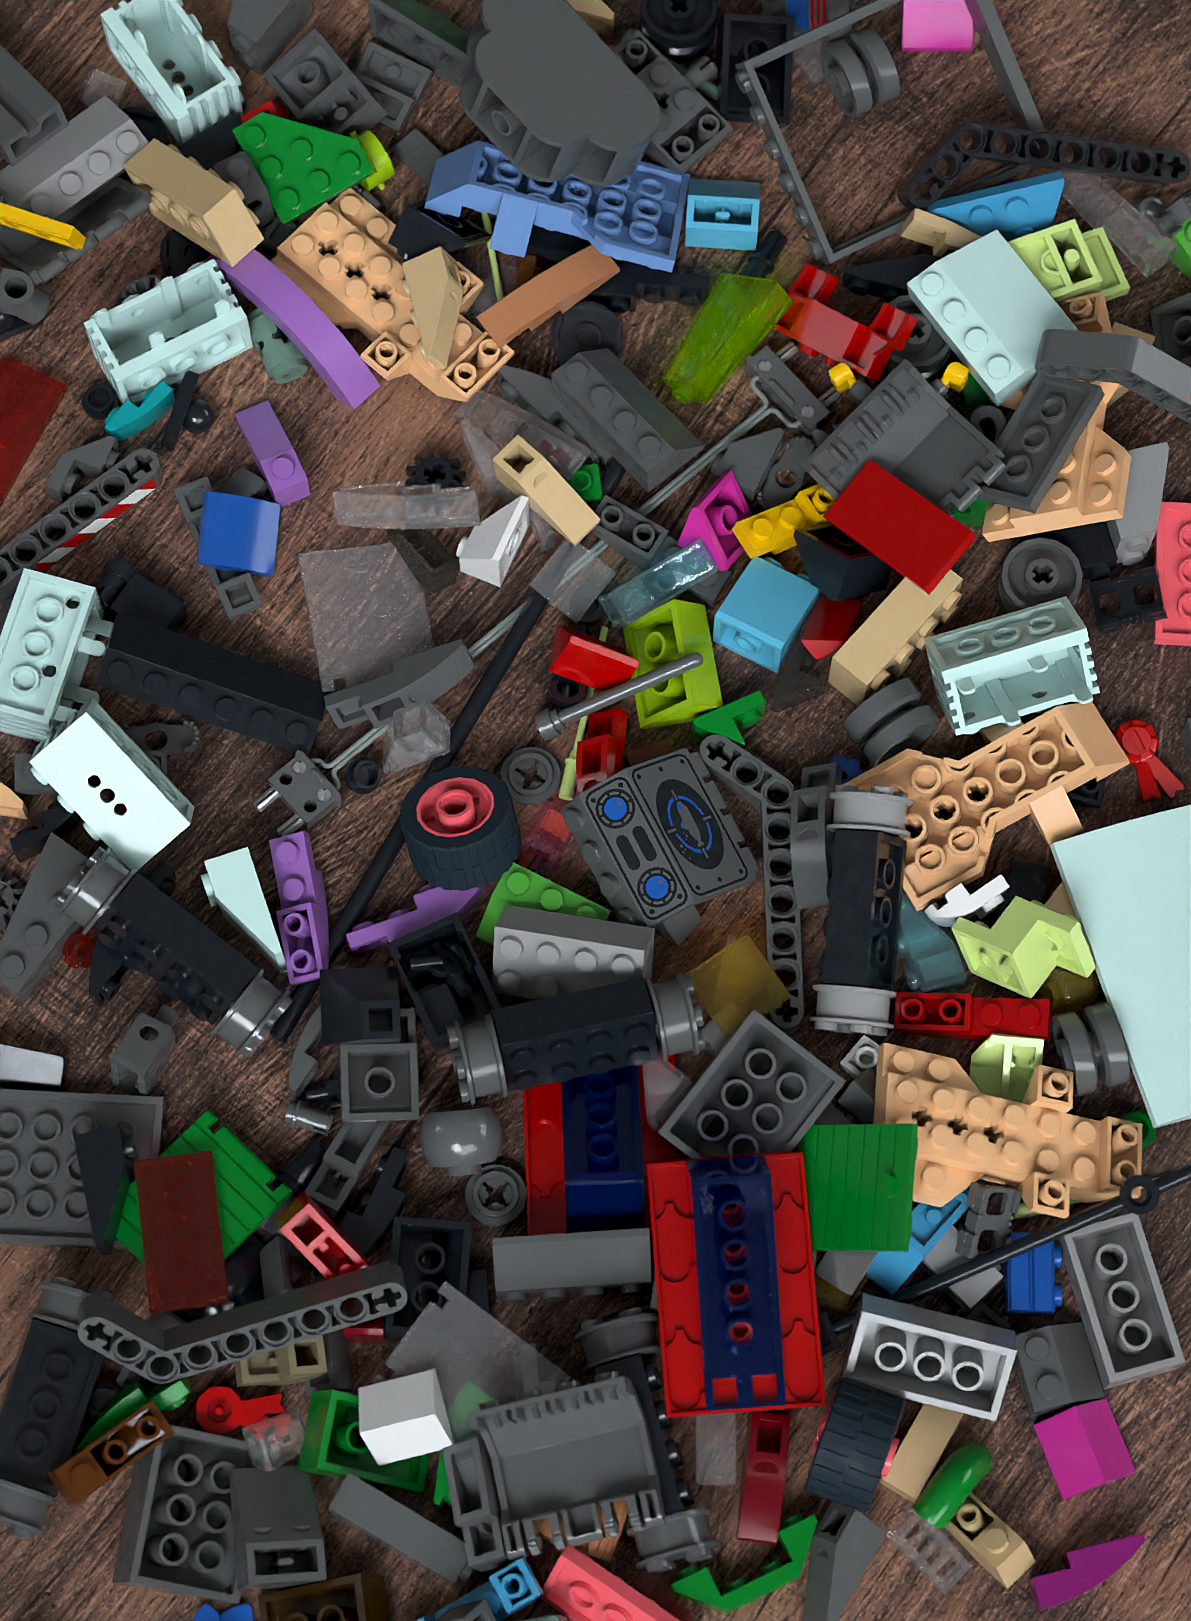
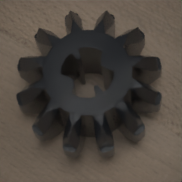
(432, 467)

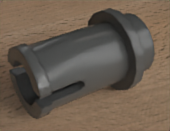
(309, 1118)

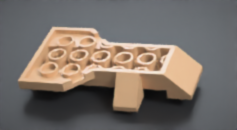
(361, 245)
(1095, 473)
(1020, 770)
(1031, 1143)

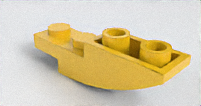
(775, 527)

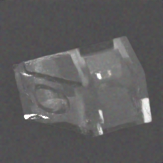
(415, 736)

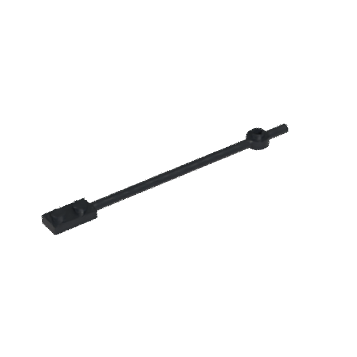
(830, 1329)

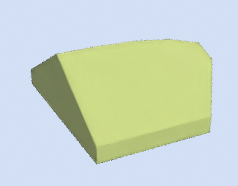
(1005, 1065)

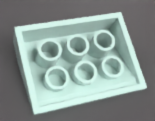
(989, 312)

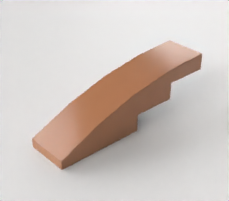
(547, 294)

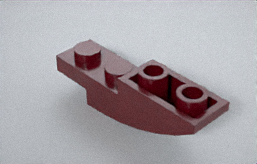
(763, 1475)

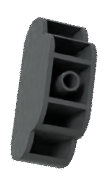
(555, 94)

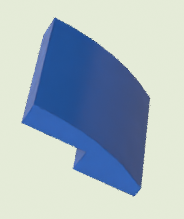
(238, 533)

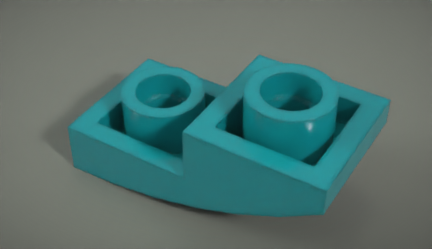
(131, 420)

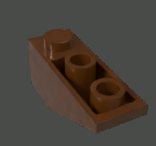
(110, 1453)

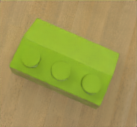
(664, 637)

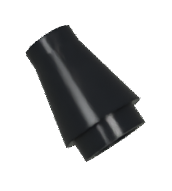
(301, 1169)

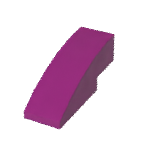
(1082, 1571)

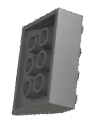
(751, 1095)
(181, 1518)

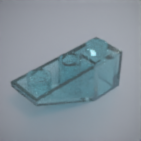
(657, 584)
(929, 953)

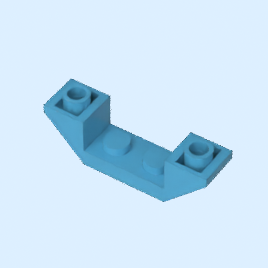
(928, 1227)
(505, 1593)

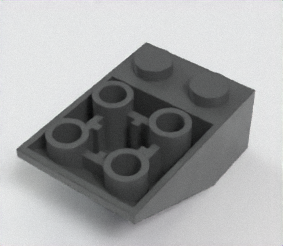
(275, 1529)

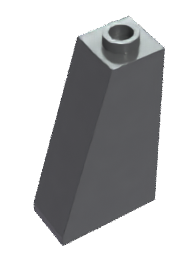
(401, 1530)

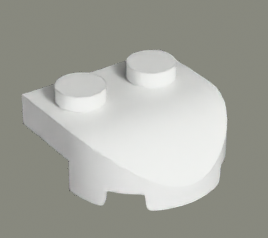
(962, 904)

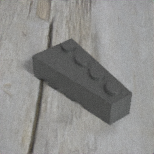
(35, 931)

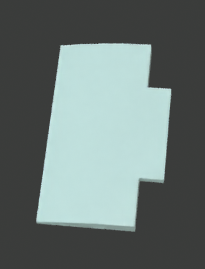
(1135, 914)

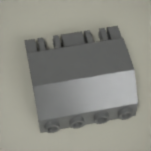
(569, 1458)

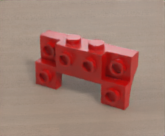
(837, 335)

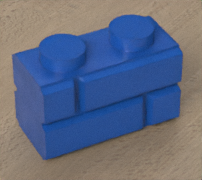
(1031, 1281)

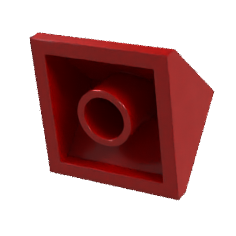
(590, 660)

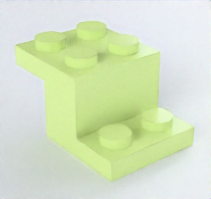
(1072, 261)
(1024, 946)

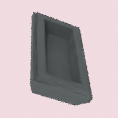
(418, 154)

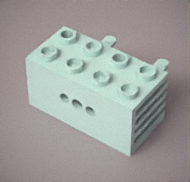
(159, 32)
(169, 330)
(41, 636)
(1012, 666)
(99, 747)

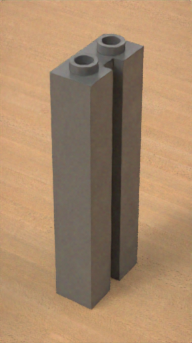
(26, 111)

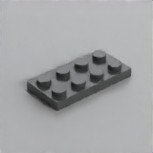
(1041, 439)

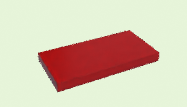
(899, 526)

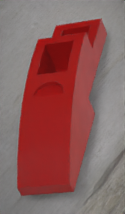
(603, 750)
(970, 1018)

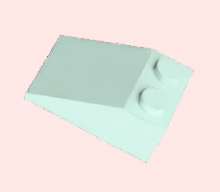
(237, 891)

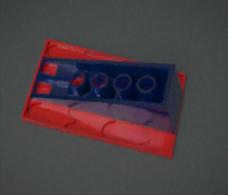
(590, 1153)
(743, 1316)

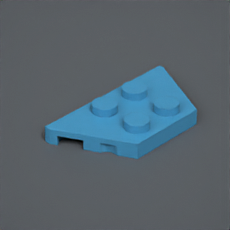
(1010, 208)

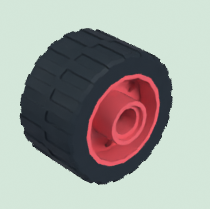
(460, 828)
(855, 1444)

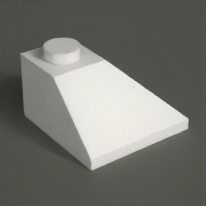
(495, 543)

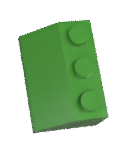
(529, 890)

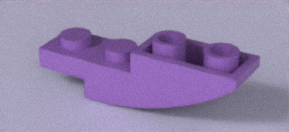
(430, 905)
(303, 906)

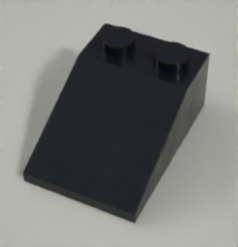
(740, 39)

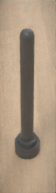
(551, 721)

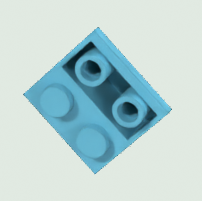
(722, 214)

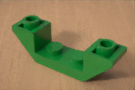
(701, 1589)

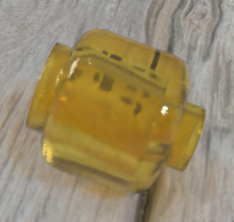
(1069, 990)

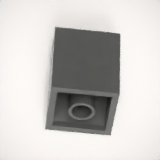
(264, 29)

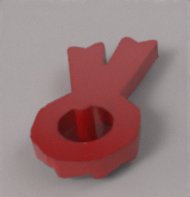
(1139, 745)
(222, 1410)

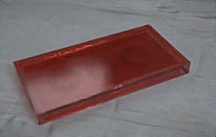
(25, 410)
(181, 1232)

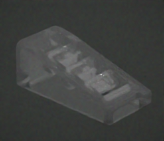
(907, 1547)

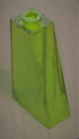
(724, 334)

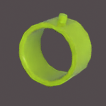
(378, 157)

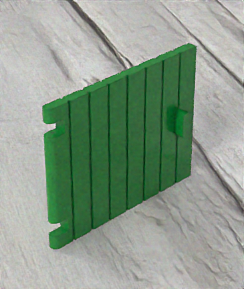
(860, 1186)
(240, 1187)

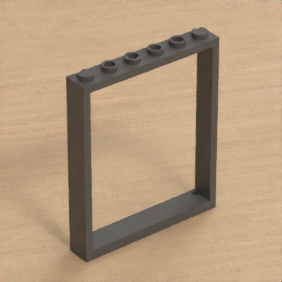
(1007, 74)

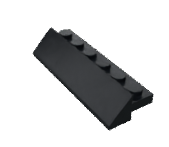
(211, 684)

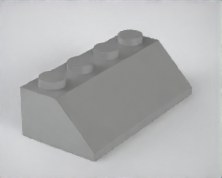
(73, 162)

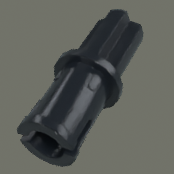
(763, 260)

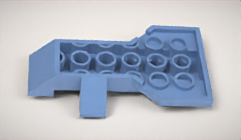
(627, 220)

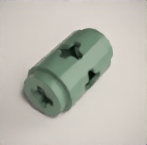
(278, 353)

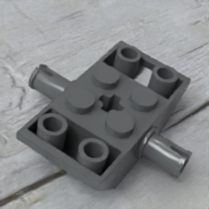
(687, 120)

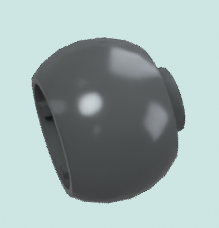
(461, 1138)

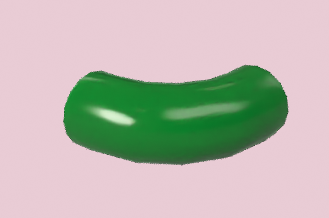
(953, 1483)

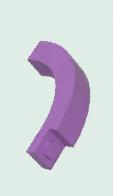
(303, 324)

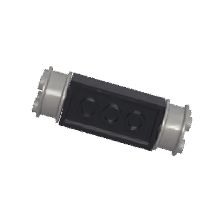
(862, 910)

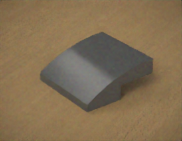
(394, 83)

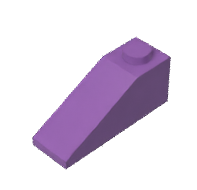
(273, 454)

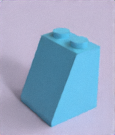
(765, 613)

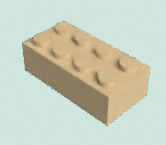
(195, 201)
(891, 636)

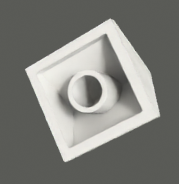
(404, 1417)

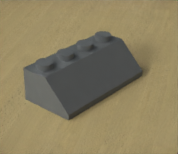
(422, 37)
(624, 416)
(572, 1264)

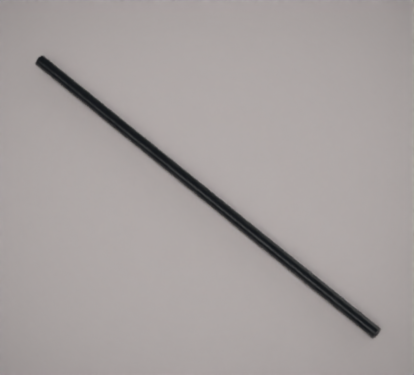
(458, 734)

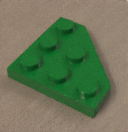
(301, 163)

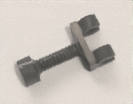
(1166, 217)

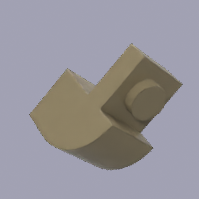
(284, 1365)

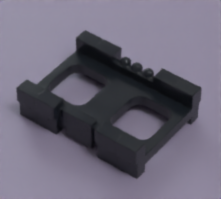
(1129, 610)

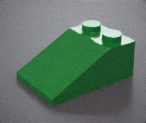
(336, 1447)

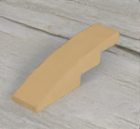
(937, 232)

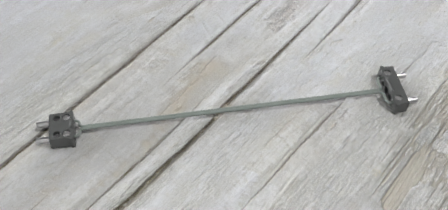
(766, 370)

